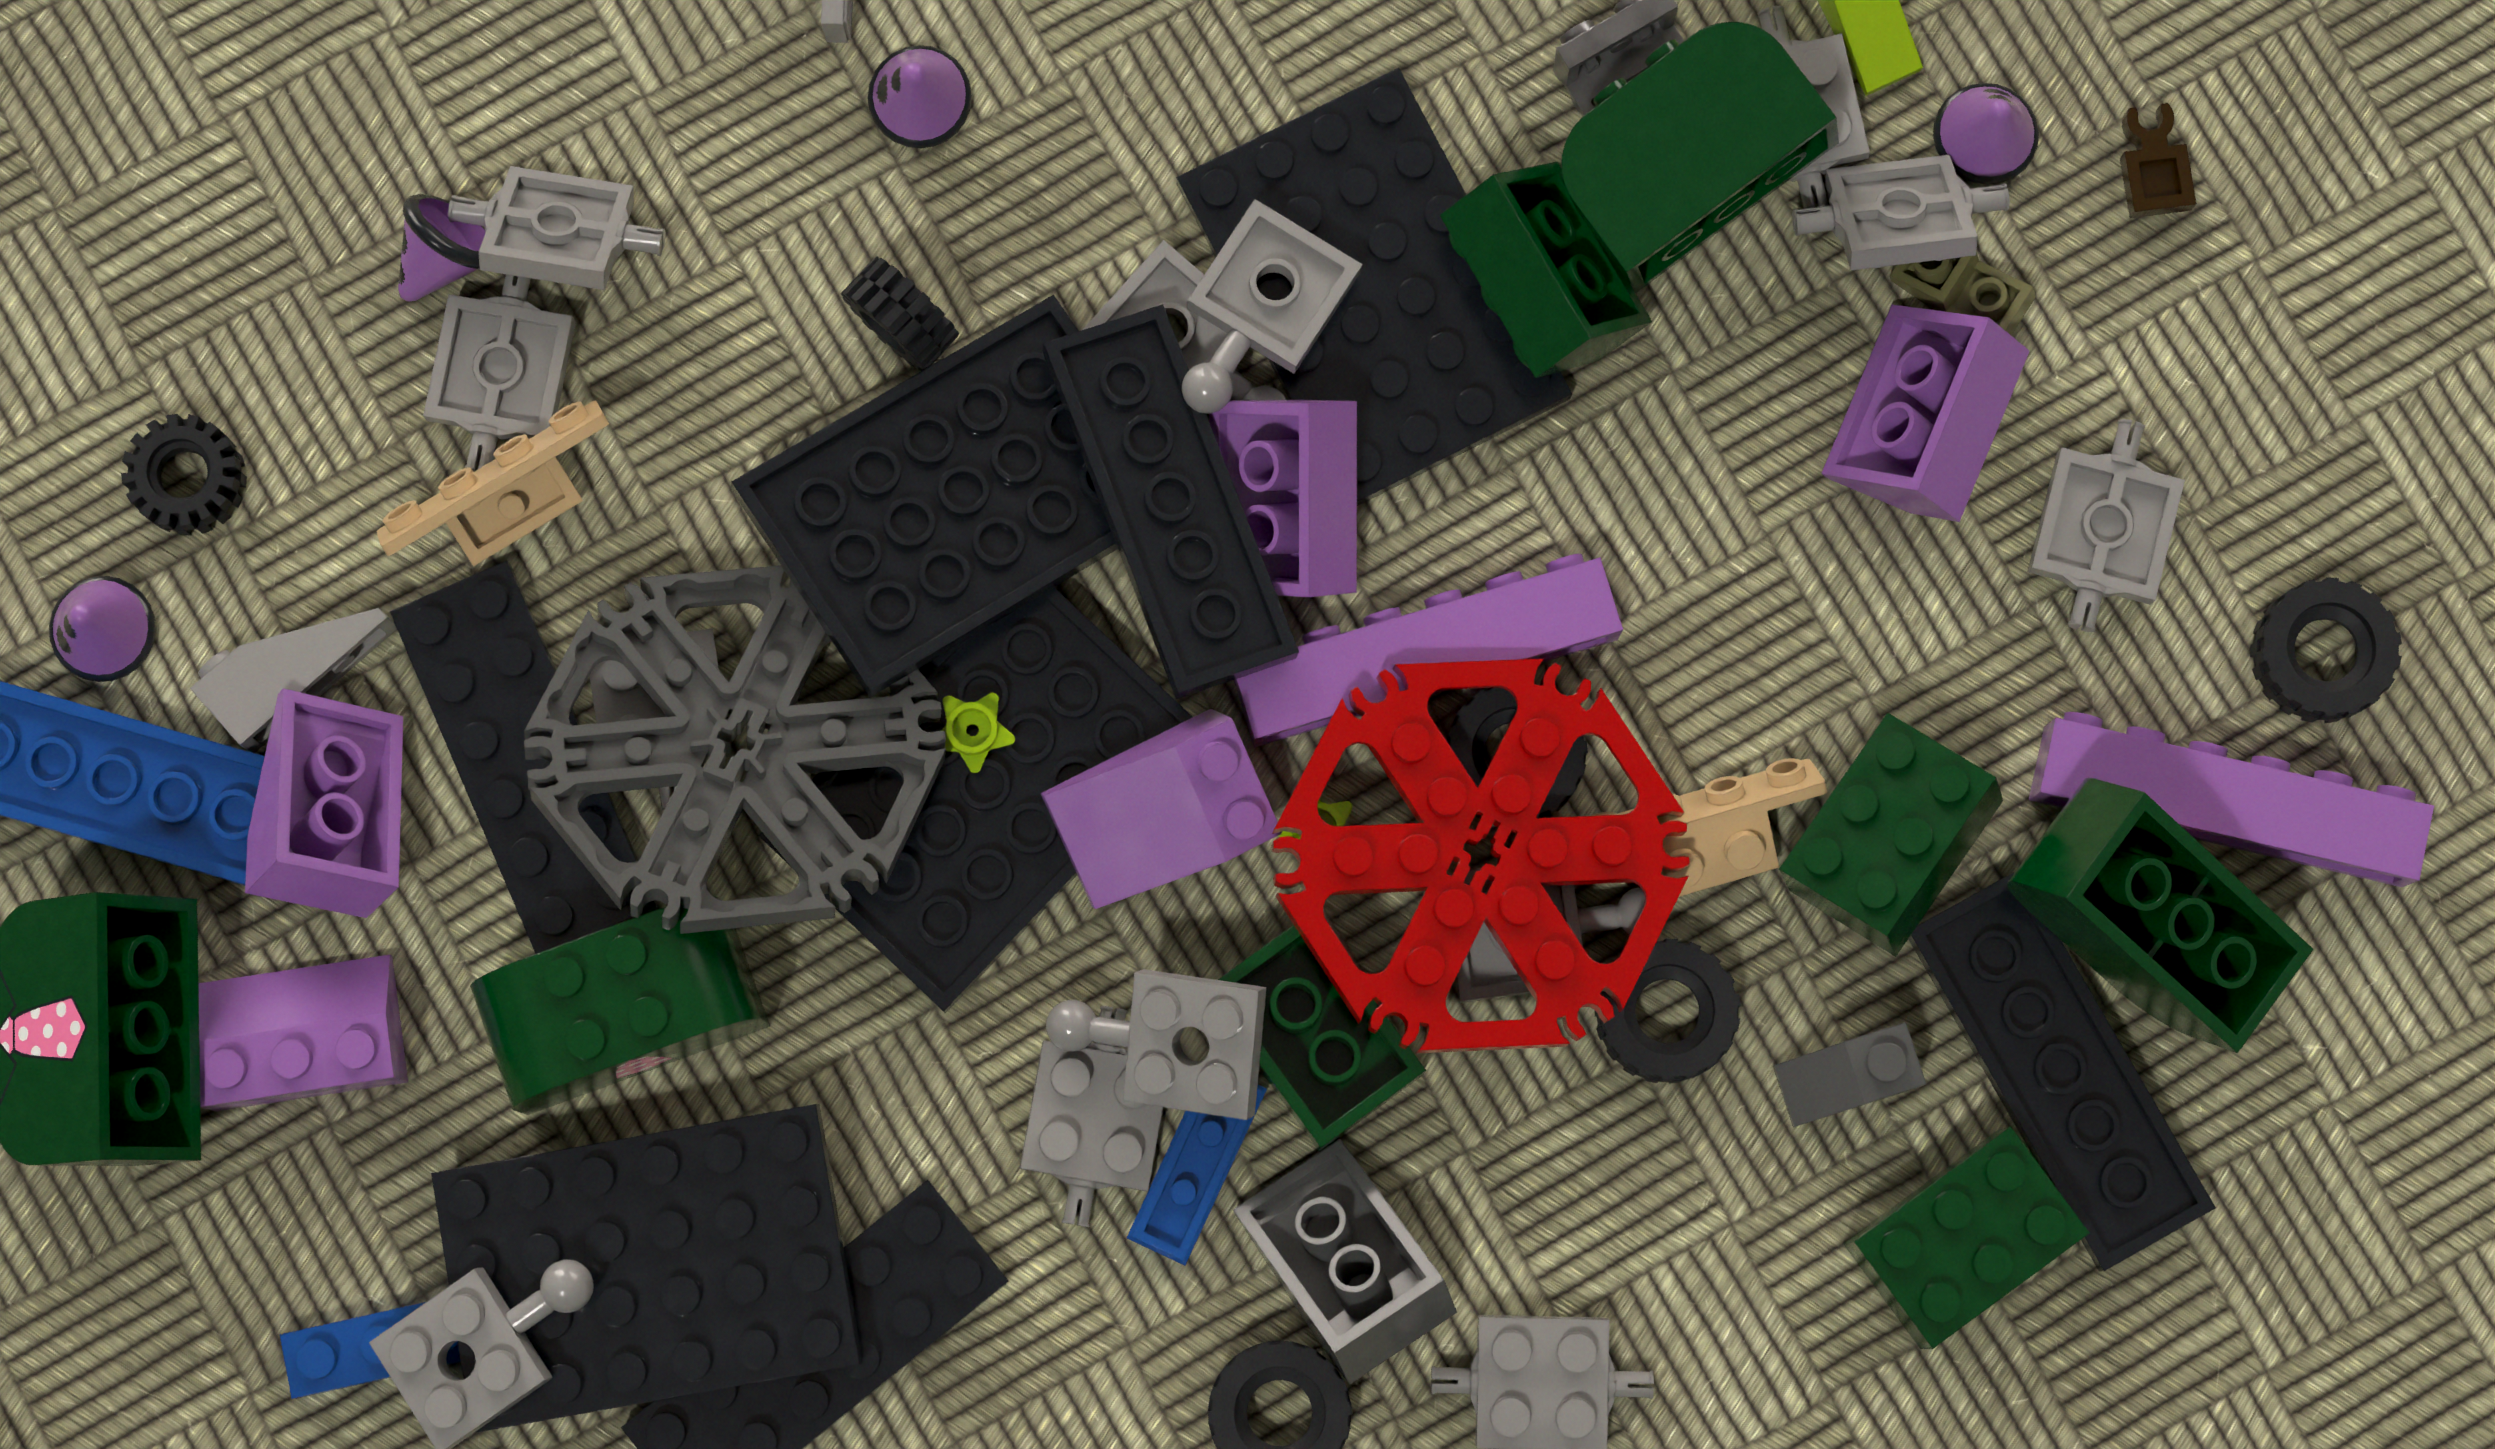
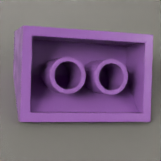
(1926, 410)
(1296, 488)
(300, 1034)

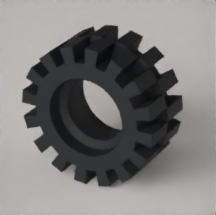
(899, 314)
(157, 448)

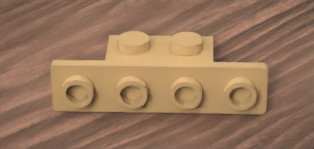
(503, 497)
(1730, 822)

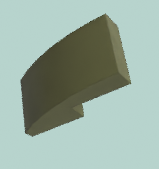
(1967, 288)

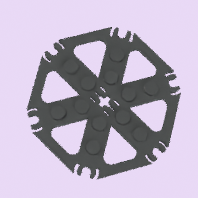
(708, 798)

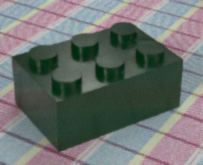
(1543, 270)
(1891, 834)
(1313, 1047)
(1966, 1238)

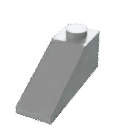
(245, 684)

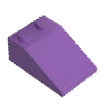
(327, 806)
(1162, 810)

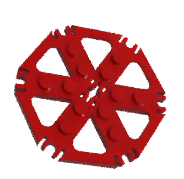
(1516, 904)

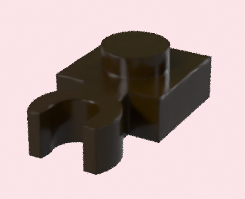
(2155, 174)

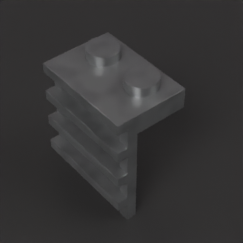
(1613, 49)

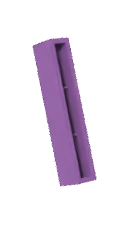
(1510, 621)
(2243, 803)

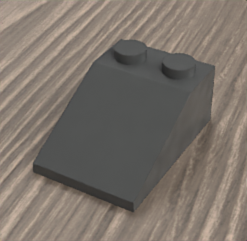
(1346, 1261)

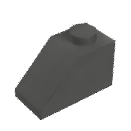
(1849, 1074)

